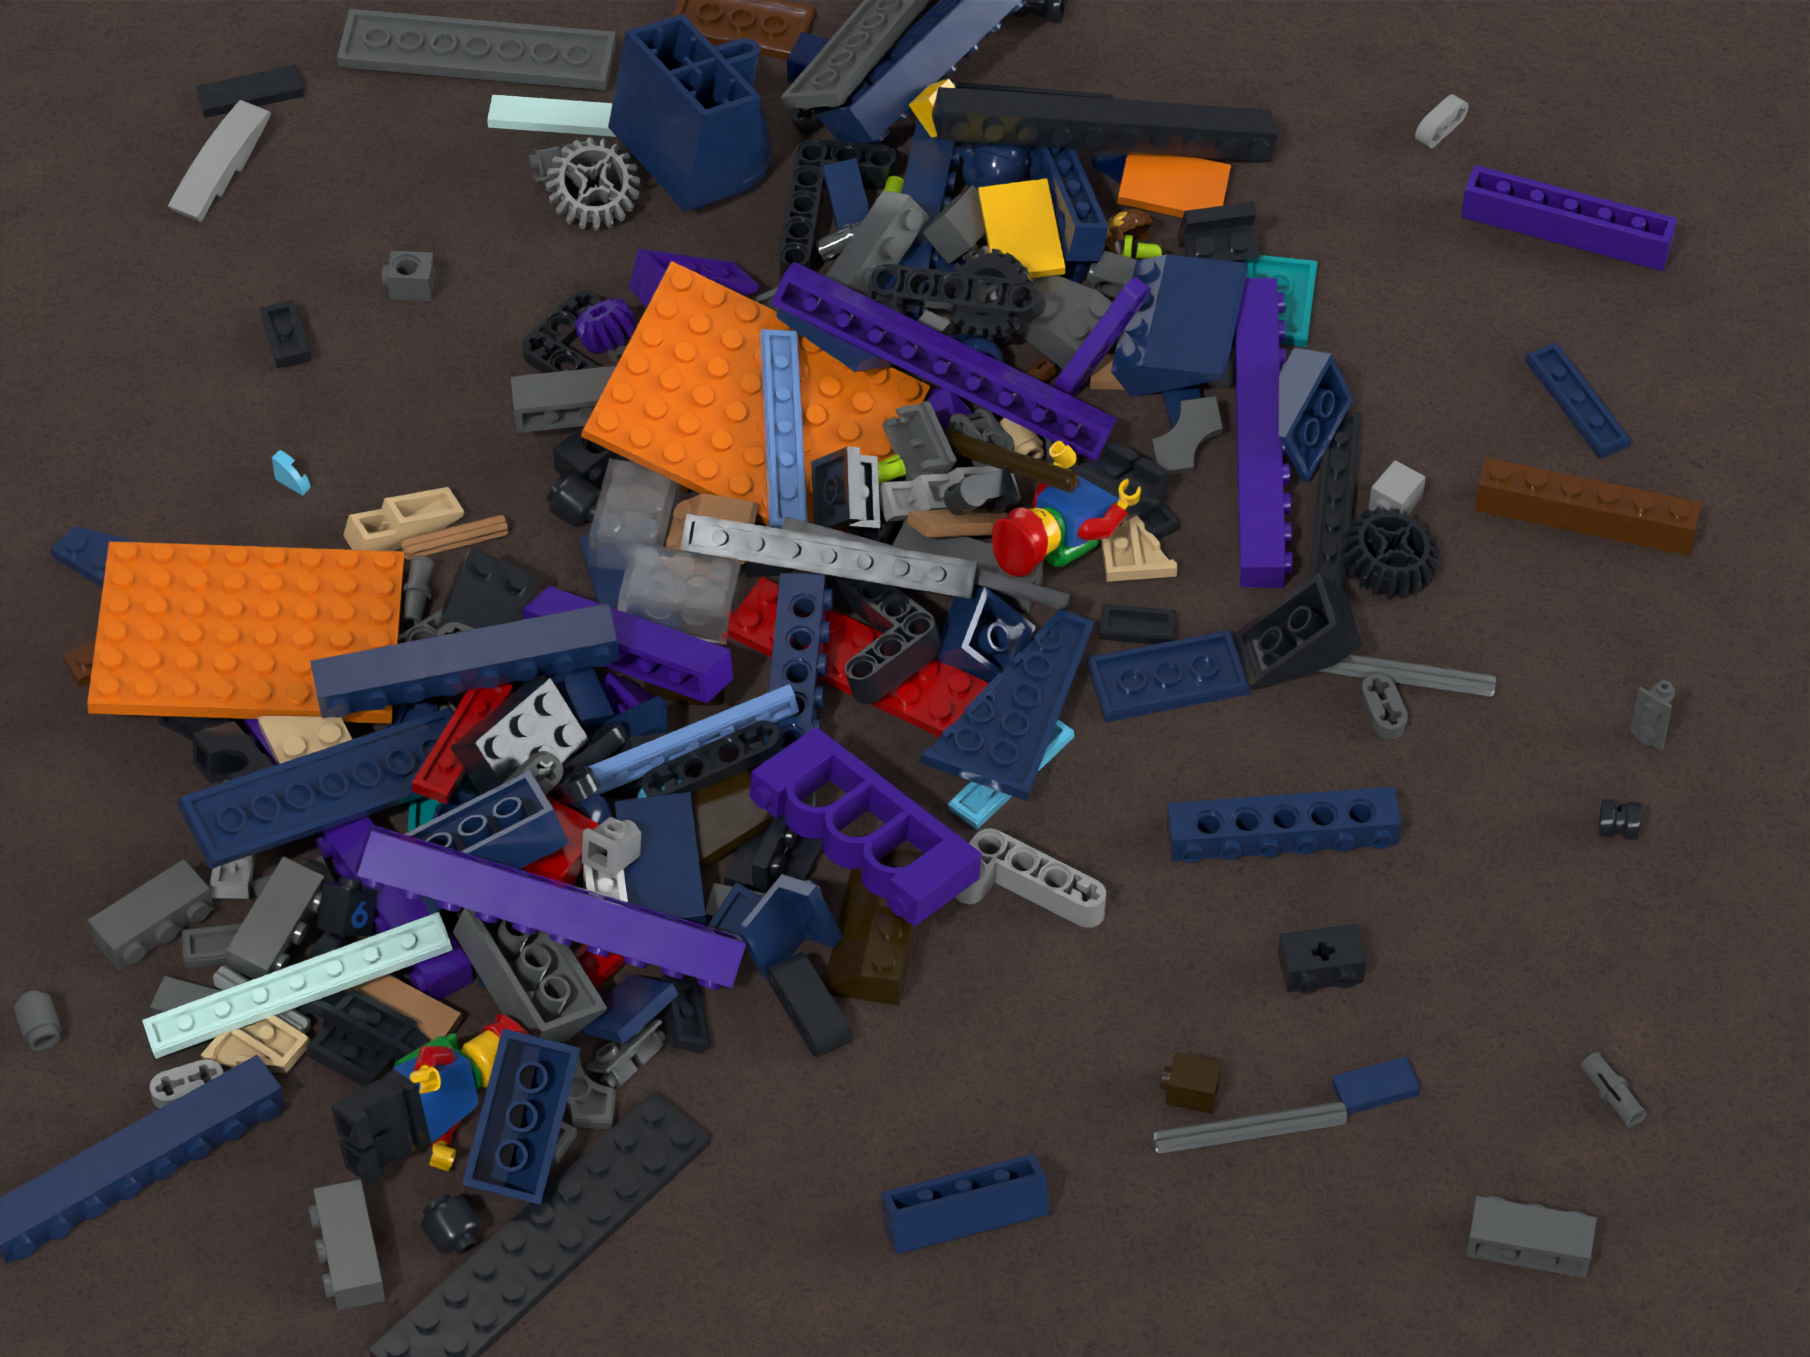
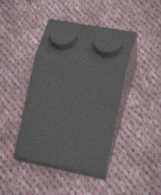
(1067, 318)

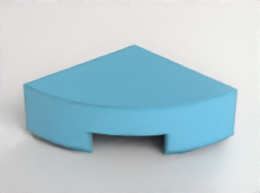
(287, 475)

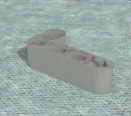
(1076, 898)

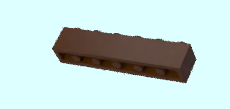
(1587, 506)

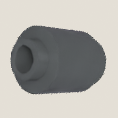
(38, 1020)

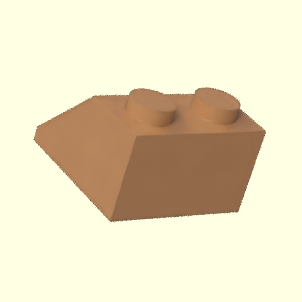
(709, 506)

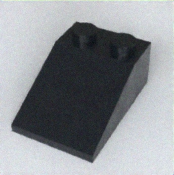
(486, 592)
(1298, 634)

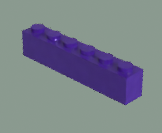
(1569, 217)
(652, 650)

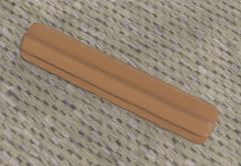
(455, 537)

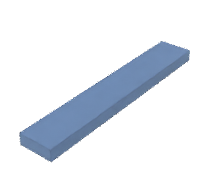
(782, 426)
(639, 760)

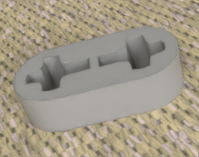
(1441, 120)
(182, 1080)

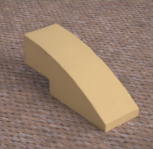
(401, 519)

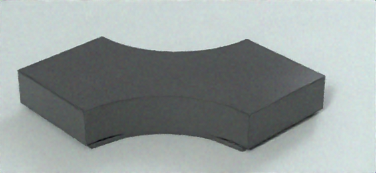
(1197, 422)
(589, 1102)

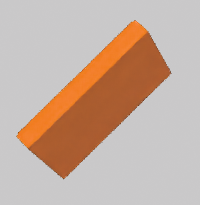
(1172, 183)

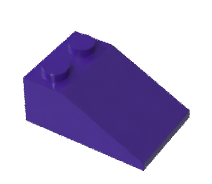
(652, 265)

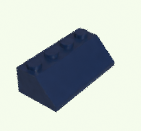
(503, 825)
(521, 1116)

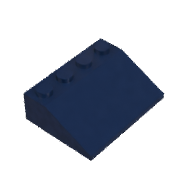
(1183, 325)

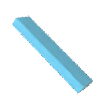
(978, 803)

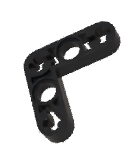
(557, 343)
(578, 778)

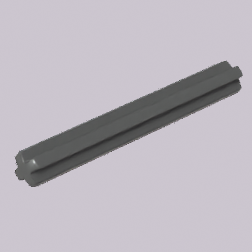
(1416, 674)
(1249, 1127)

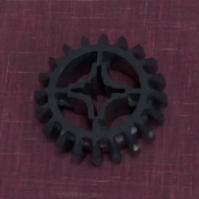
(1389, 552)

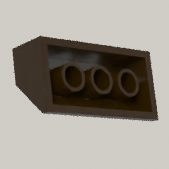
(875, 942)

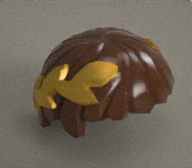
(1126, 223)

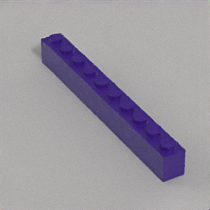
(943, 361)
(1257, 437)
(343, 843)
(549, 906)

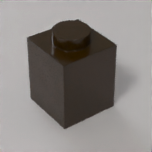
(1192, 1082)

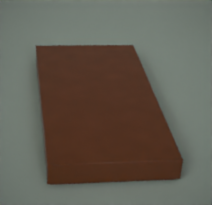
(768, 22)

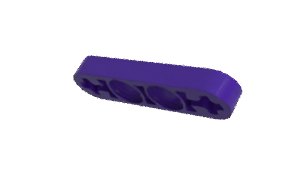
(1102, 337)

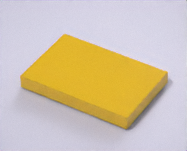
(1023, 223)

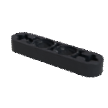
(709, 756)

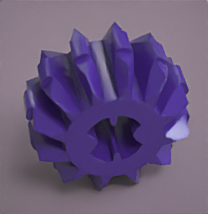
(606, 325)

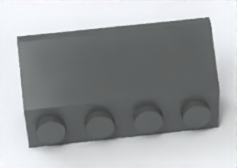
(530, 977)

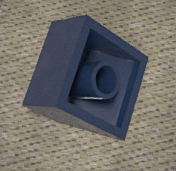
(983, 635)

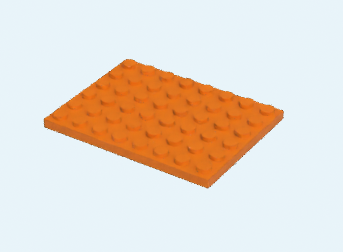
(694, 402)
(236, 627)

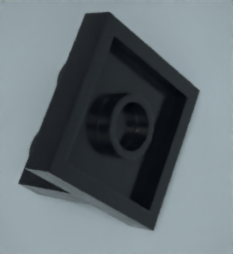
(1220, 233)
(846, 490)
(771, 854)

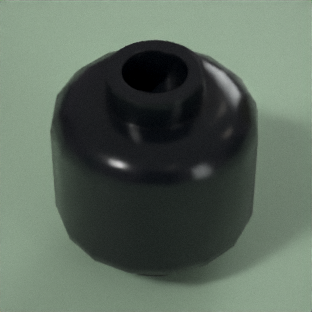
(573, 499)
(450, 1224)

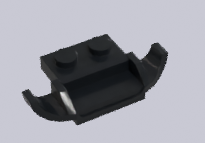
(361, 1036)

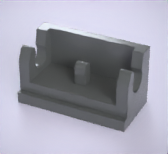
(919, 441)

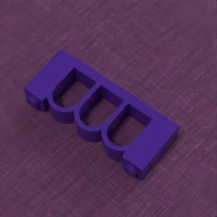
(912, 890)

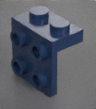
(784, 919)

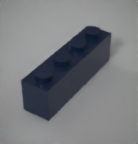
(964, 1203)

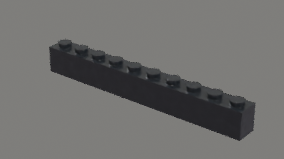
(1104, 124)

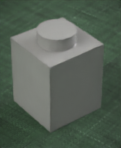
(1397, 488)

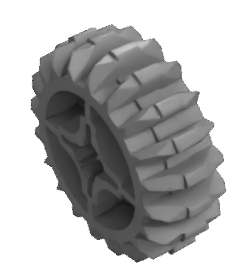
(571, 167)

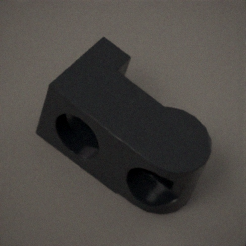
(989, 488)

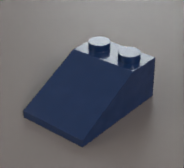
(1310, 407)

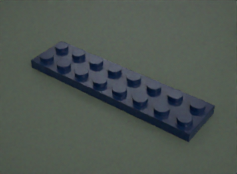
(311, 791)

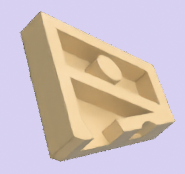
(1135, 554)
(301, 735)
(269, 1038)

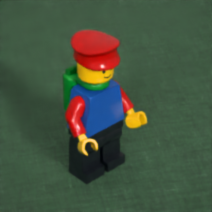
(1071, 524)
(417, 1102)

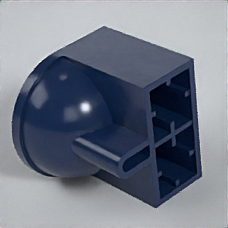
(691, 111)

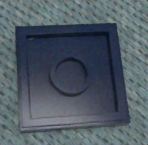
(631, 1008)

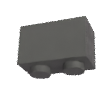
(958, 227)

